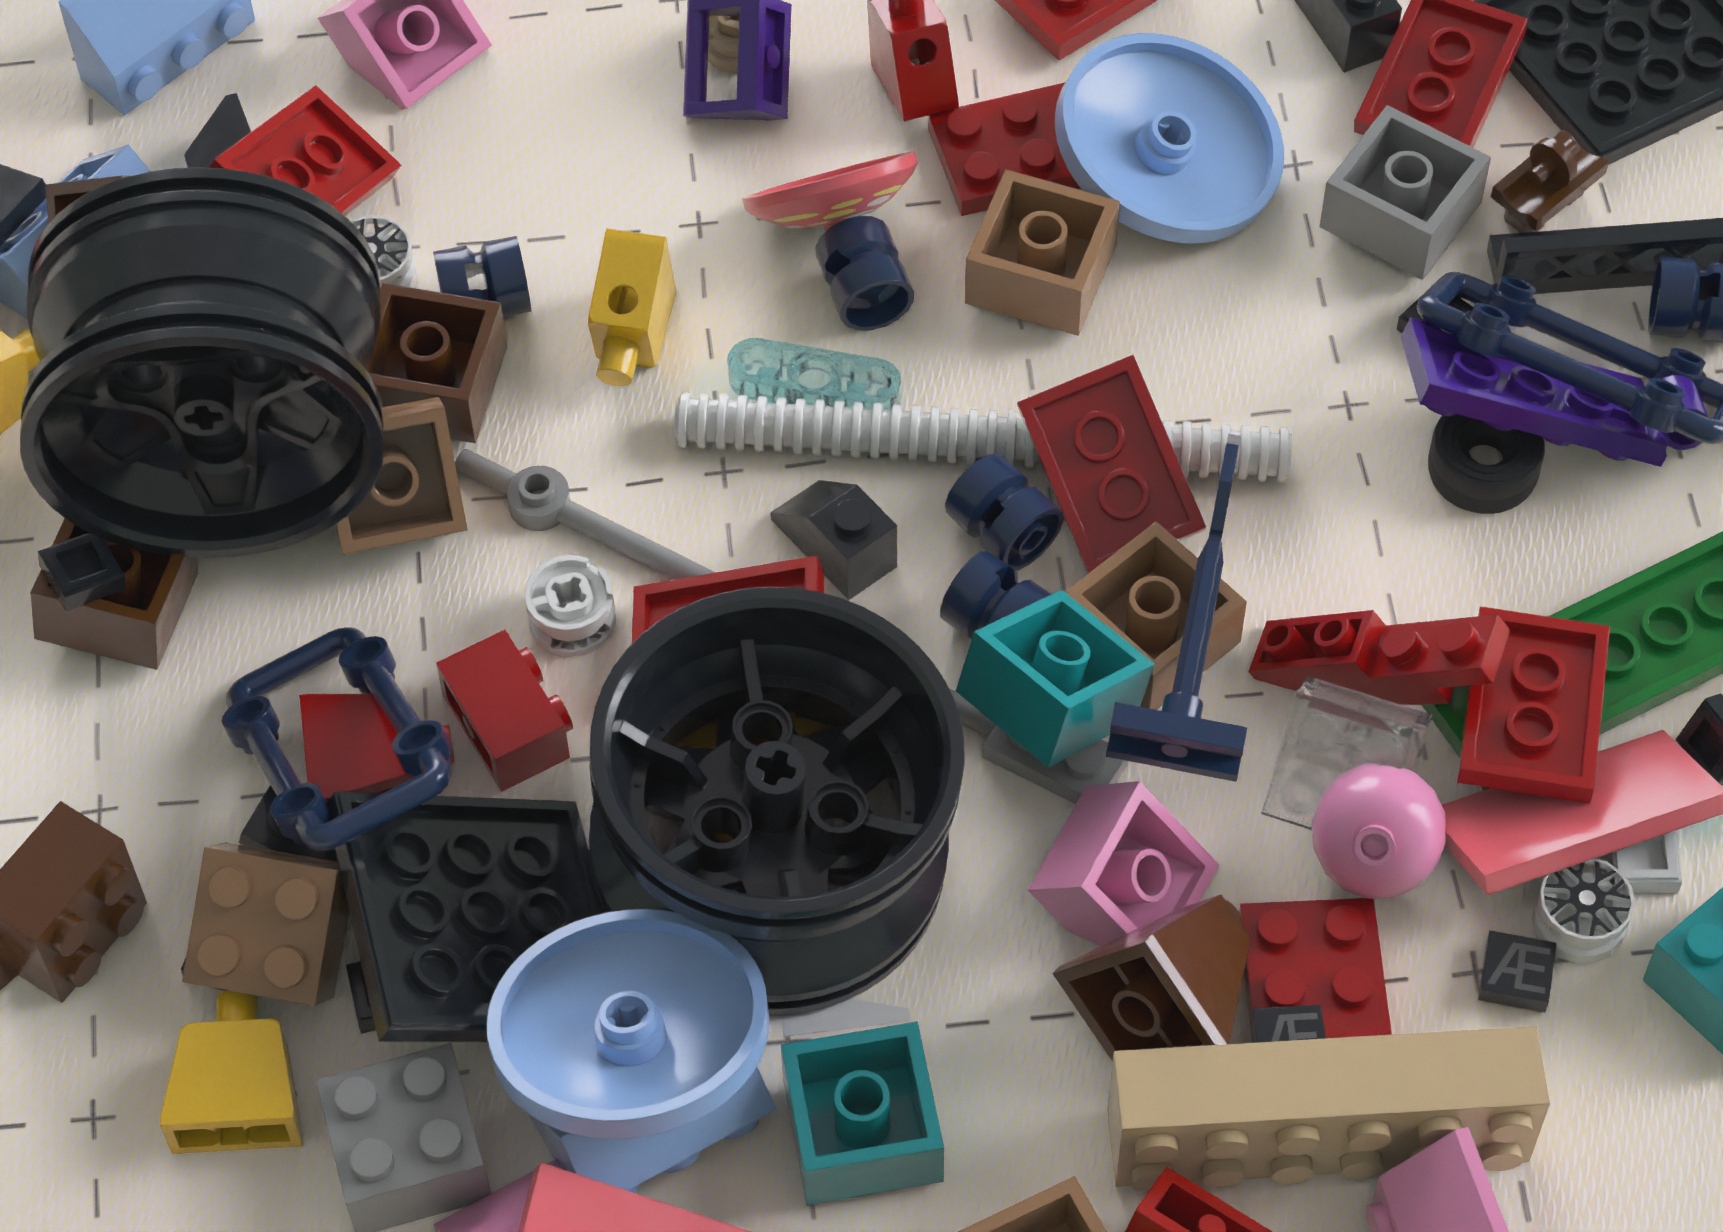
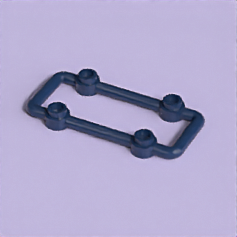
(1512, 304)
(302, 808)

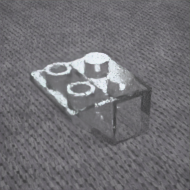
(1333, 733)

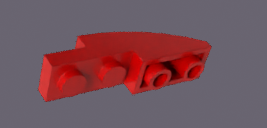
(1392, 662)

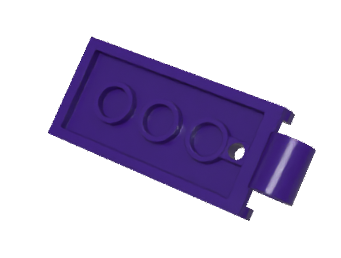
(1513, 396)

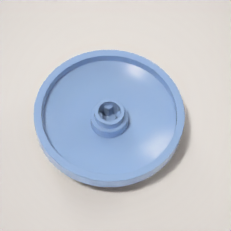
(1170, 137)
(628, 1024)

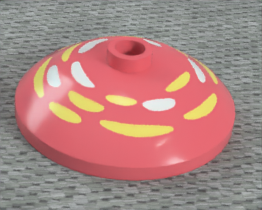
(833, 194)

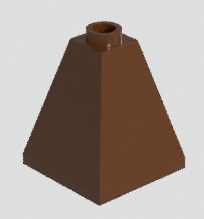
(1163, 981)

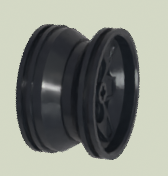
(202, 364)
(749, 665)

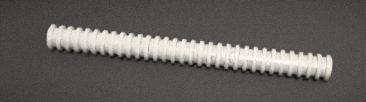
(940, 434)

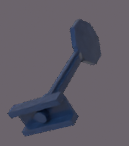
(1177, 734)

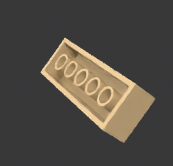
(1323, 1105)

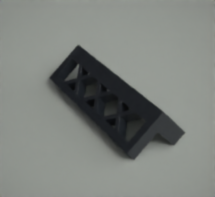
(1602, 255)

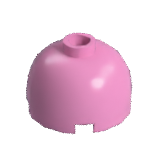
(1378, 831)

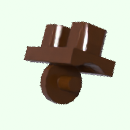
(1547, 182)

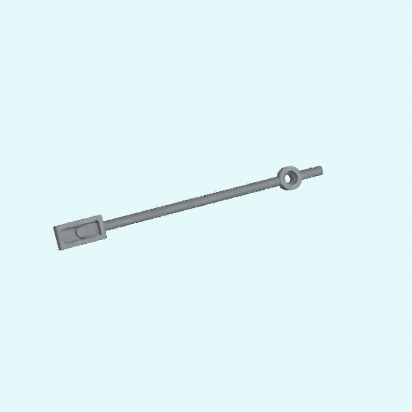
(554, 507)

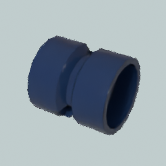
(502, 272)
(864, 273)
(1686, 299)
(998, 507)
(985, 593)

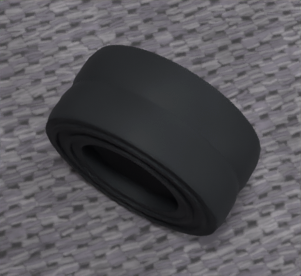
(1481, 486)

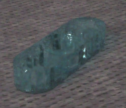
(798, 359)

